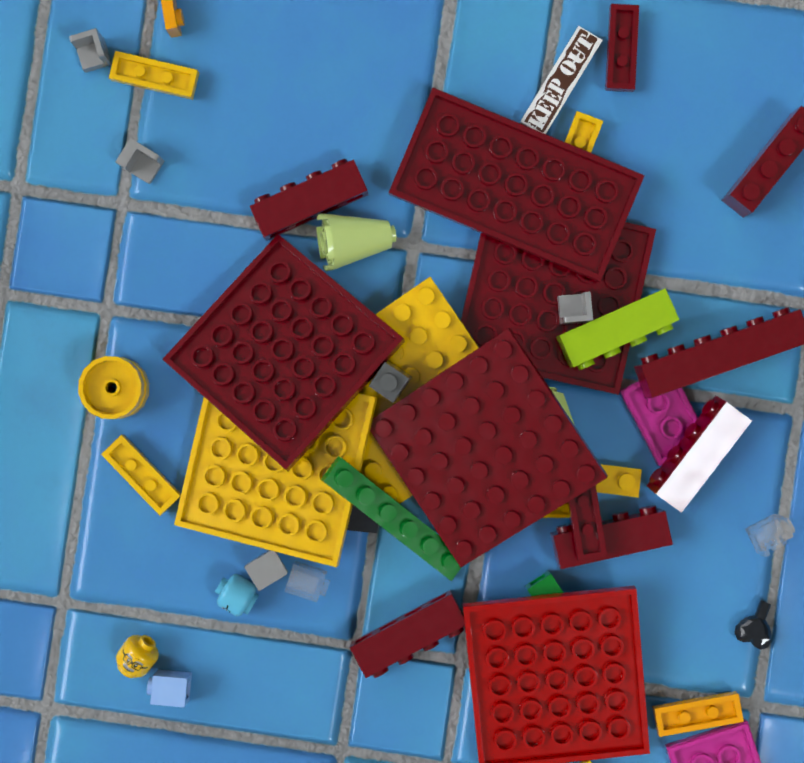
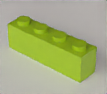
(617, 329)

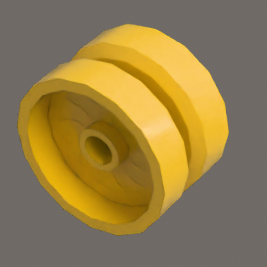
(97, 392)

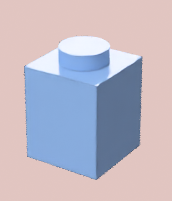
(170, 688)

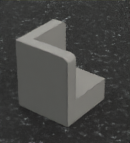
(91, 50)
(140, 161)
(575, 308)
(266, 569)

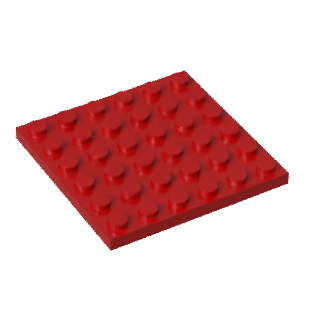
(557, 677)

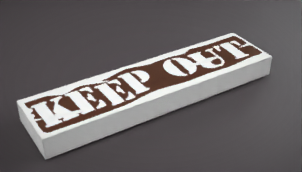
(561, 80)

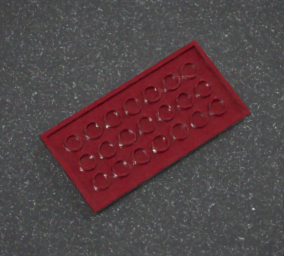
(516, 185)

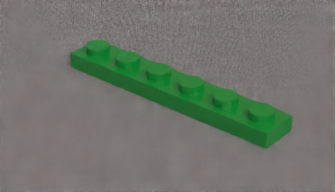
(391, 516)

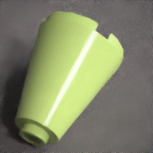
(352, 238)

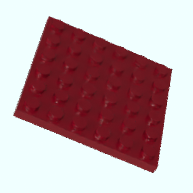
(522, 291)
(283, 351)
(486, 448)

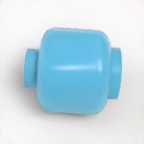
(236, 595)

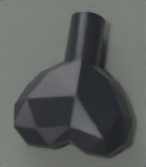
(755, 628)

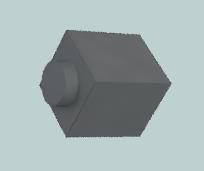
(390, 381)

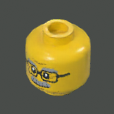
(137, 656)

